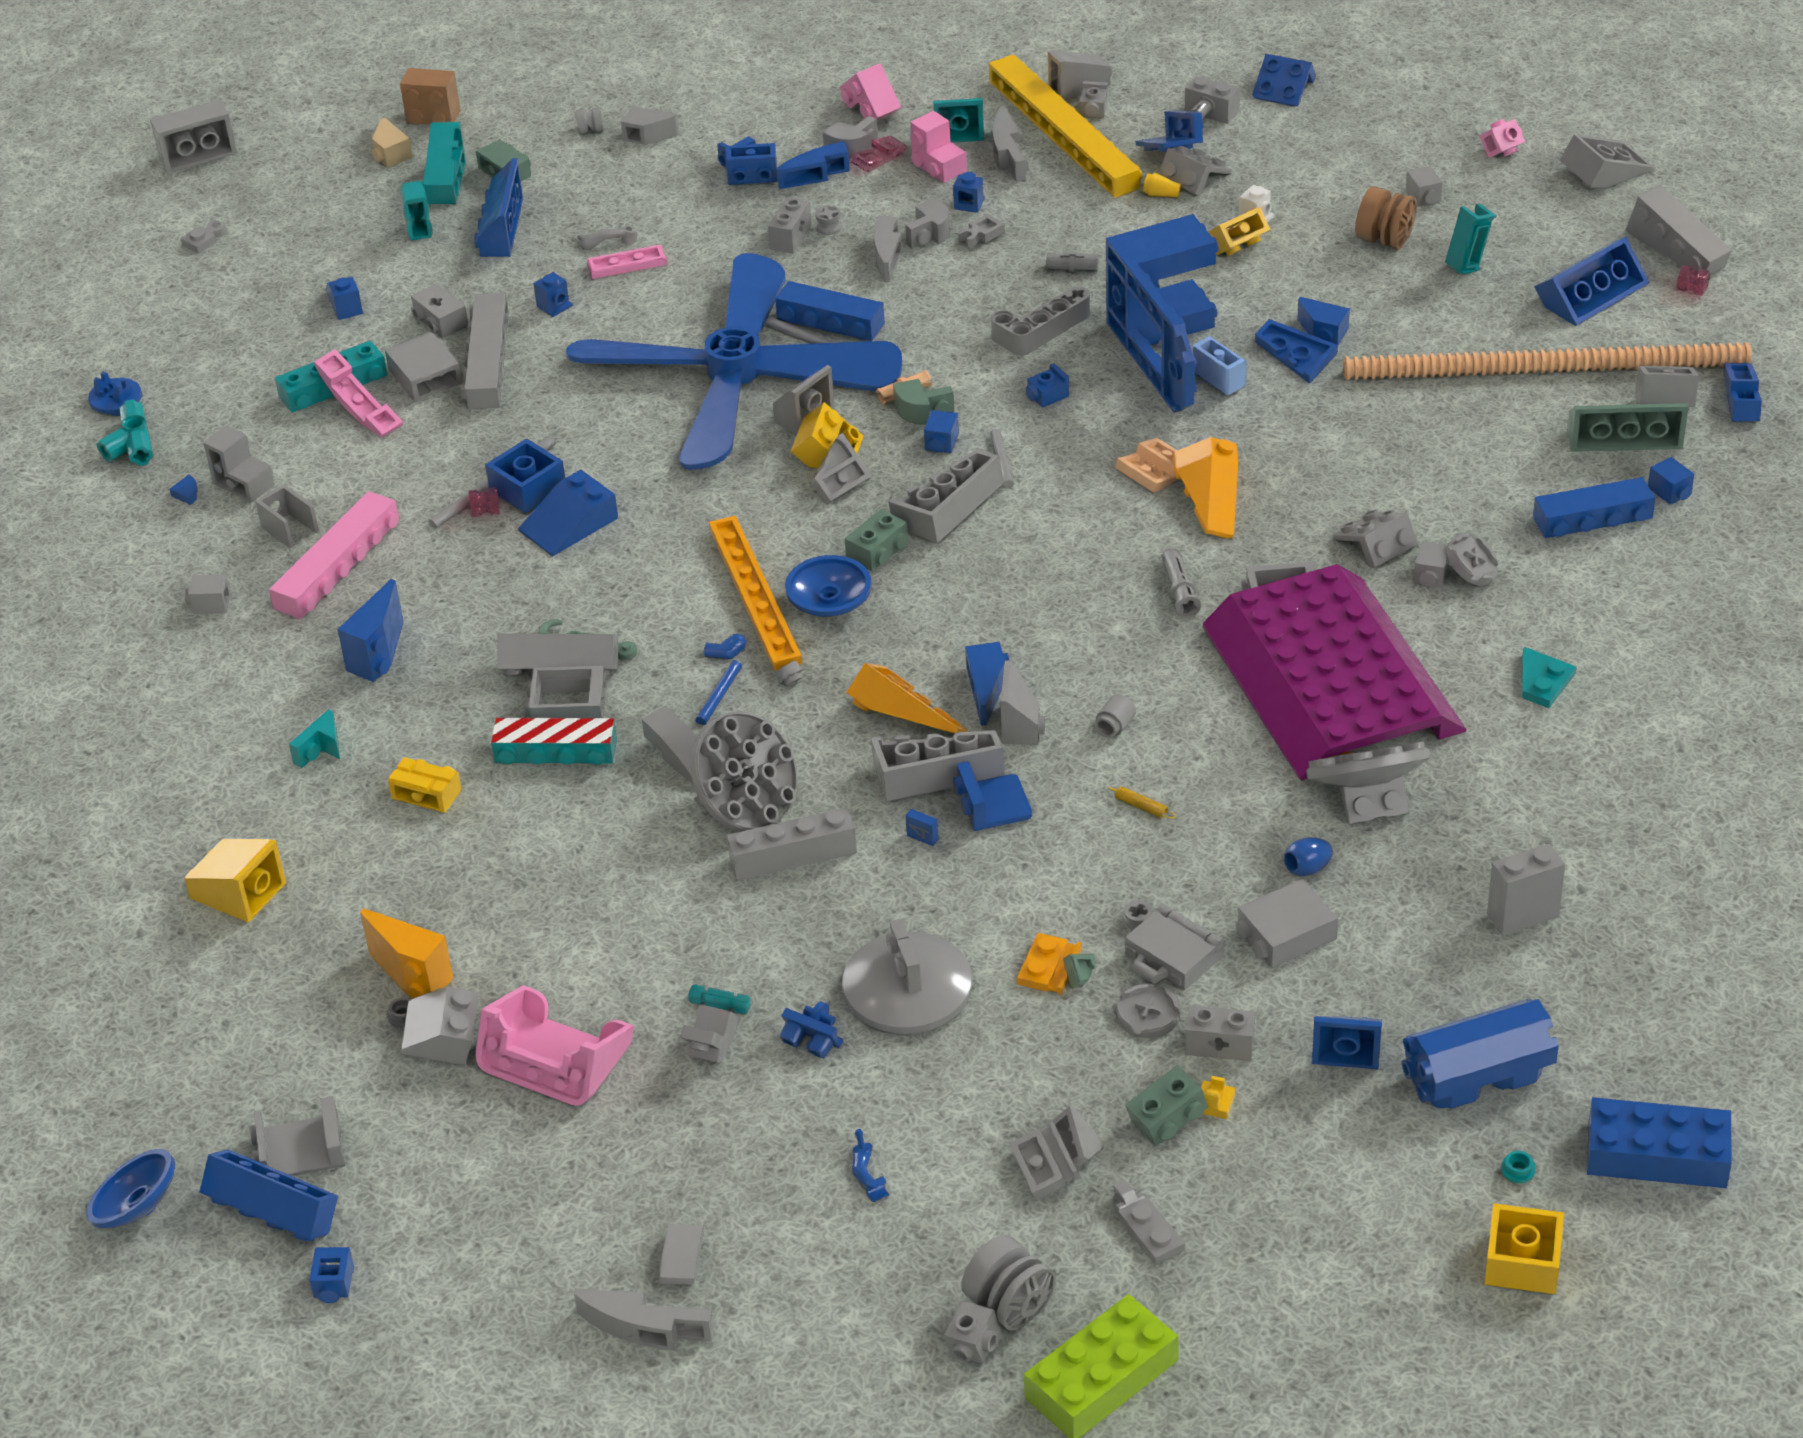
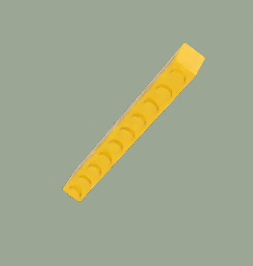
(1065, 126)

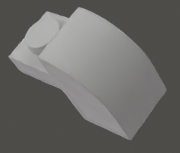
(855, 138)
(930, 224)
(711, 1033)

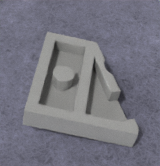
(840, 471)

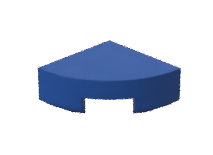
(185, 490)

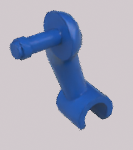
(861, 1155)

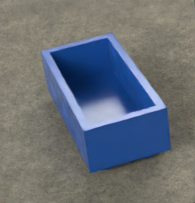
(1659, 1142)

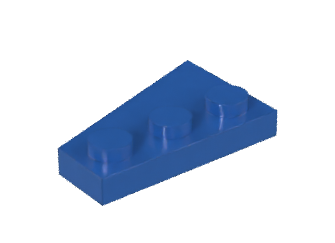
(1296, 349)

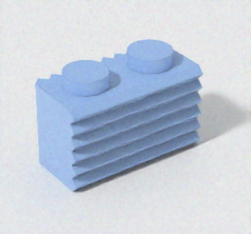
(1219, 365)

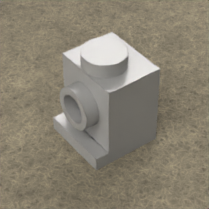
(1094, 99)

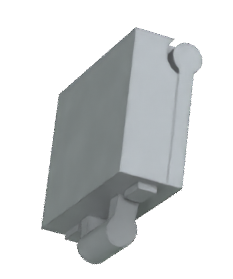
(1172, 948)

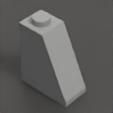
(1070, 69)

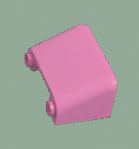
(544, 1055)

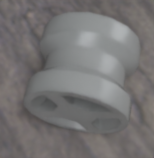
(828, 220)

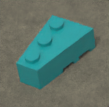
(444, 163)

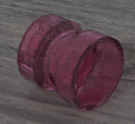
(1693, 280)
(484, 502)

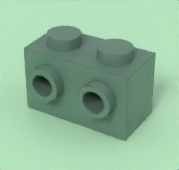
(877, 540)
(1167, 1105)

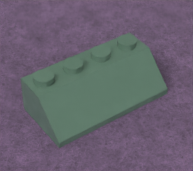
(1627, 427)

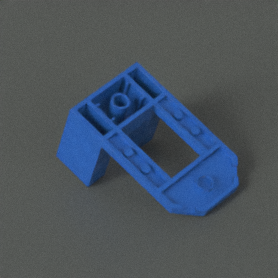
(1145, 313)

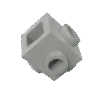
(972, 1332)

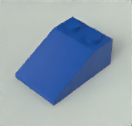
(570, 513)
(373, 634)

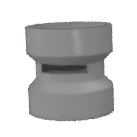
(589, 120)

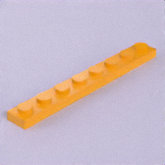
(755, 592)

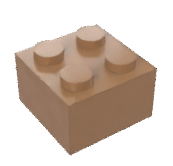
(429, 96)

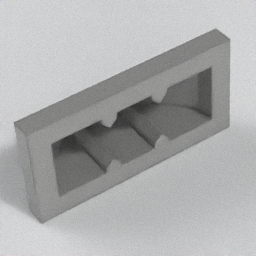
(1077, 1136)

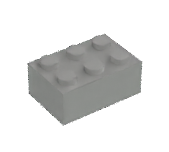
(193, 136)

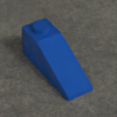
(985, 673)

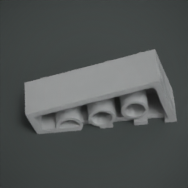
(1676, 232)
(949, 496)
(930, 764)

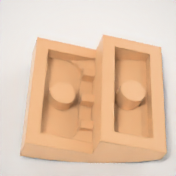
(1150, 465)

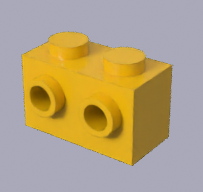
(1240, 230)

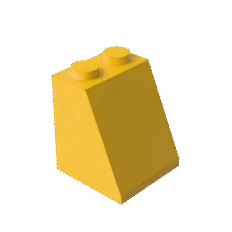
(237, 877)

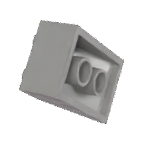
(1603, 161)

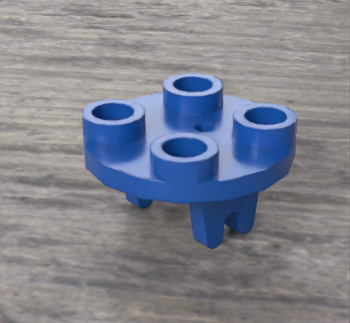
(111, 393)

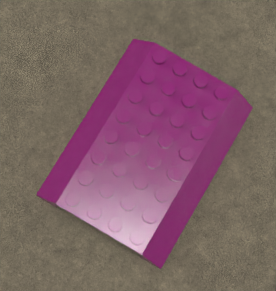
(1326, 666)

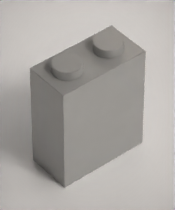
(423, 366)
(1525, 889)
(1287, 923)

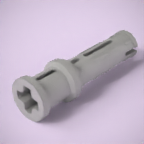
(1182, 589)

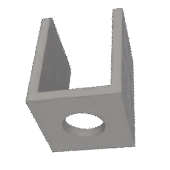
(291, 504)

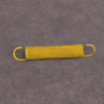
(1141, 802)

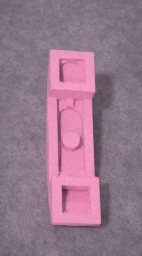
(354, 397)

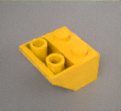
(818, 433)

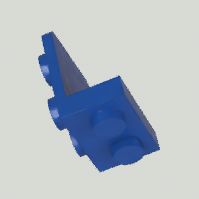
(1283, 79)
(1181, 129)
(991, 800)

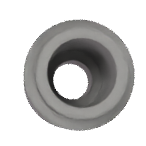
(1115, 716)

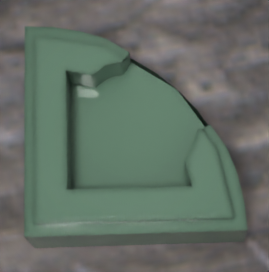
(1079, 968)

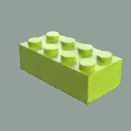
(1101, 1367)

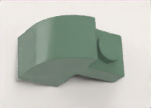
(916, 404)

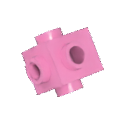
(1502, 138)

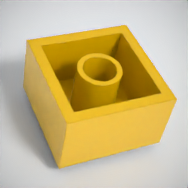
(1524, 1248)

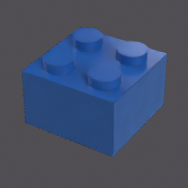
(524, 474)

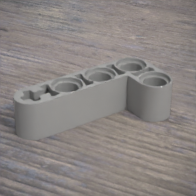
(1041, 325)

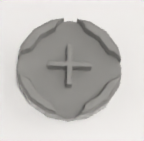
(1472, 559)
(1148, 1010)

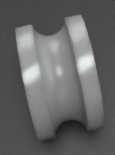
(1133, 909)

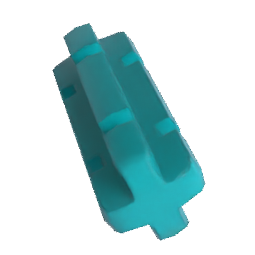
(719, 999)

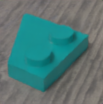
(1544, 677)

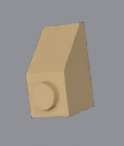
(390, 144)

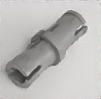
(1072, 261)

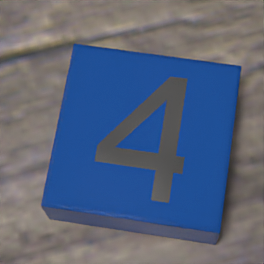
(922, 827)

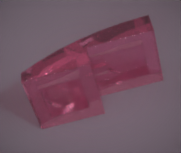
(881, 152)

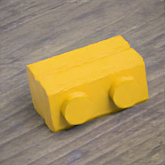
(424, 784)

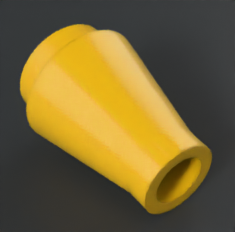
(1160, 186)

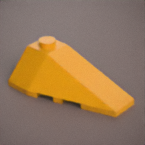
(1210, 480)
(888, 693)

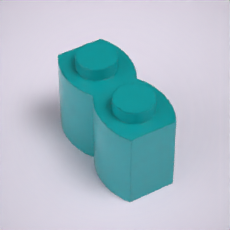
(416, 210)

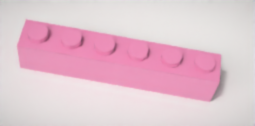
(334, 555)

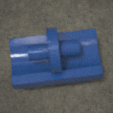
(813, 1023)

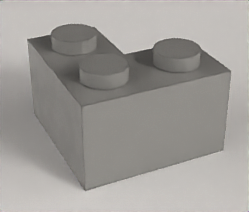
(234, 467)

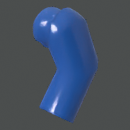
(727, 649)

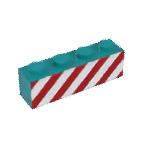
(554, 740)

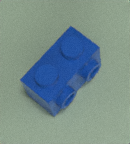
(751, 163)

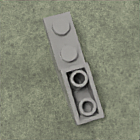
(1007, 145)
(632, 1320)

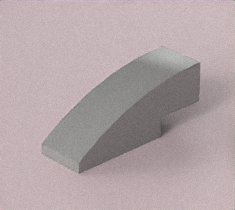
(887, 245)
(671, 737)

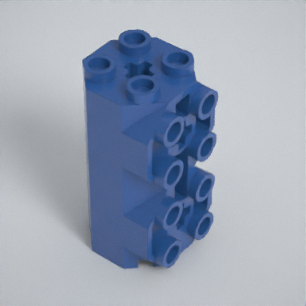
(1491, 1047)

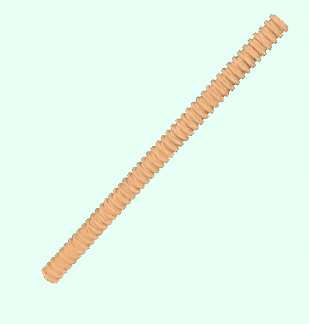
(1545, 361)

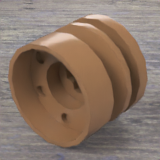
(1385, 217)

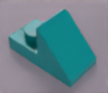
(317, 737)

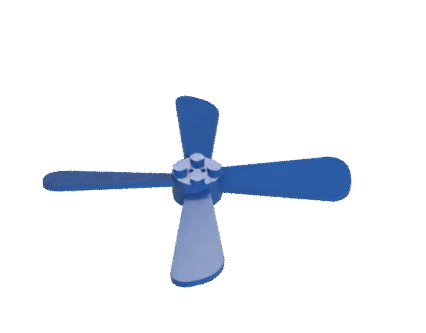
(737, 358)

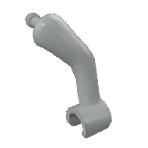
(627, 235)

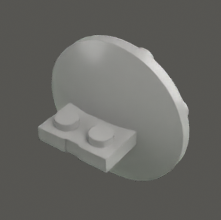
(743, 771)
(1371, 779)
(907, 981)

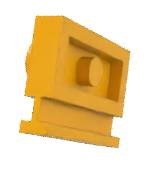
(1045, 964)

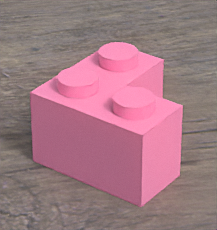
(872, 92)
(933, 148)

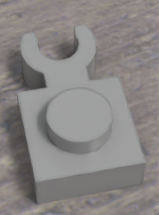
(982, 229)
(201, 239)

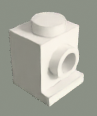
(1256, 197)

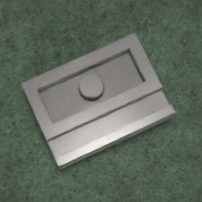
(1044, 1161)

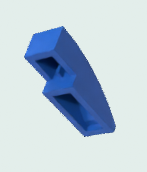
(814, 166)
(1742, 392)

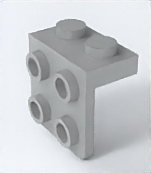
(1190, 168)
(1380, 535)

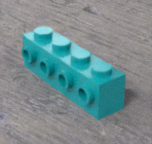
(306, 387)

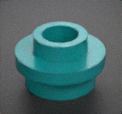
(1521, 1160)

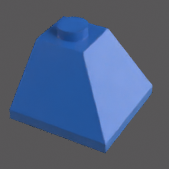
(1346, 1041)

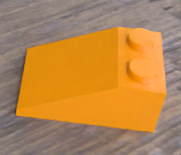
(407, 953)

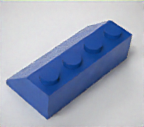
(500, 213)
(1593, 282)

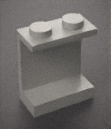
(302, 1144)

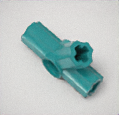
(131, 437)

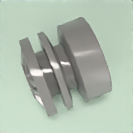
(1008, 1282)

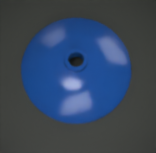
(828, 585)
(132, 1190)

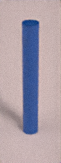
(719, 692)

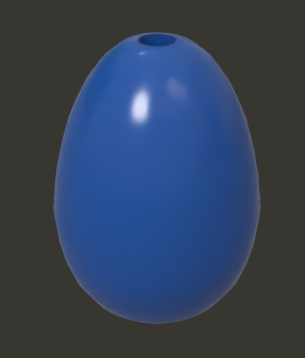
(1307, 856)

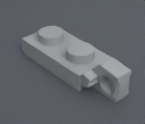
(1146, 1224)

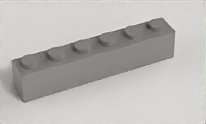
(485, 351)

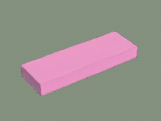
(626, 261)

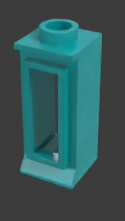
(1469, 239)

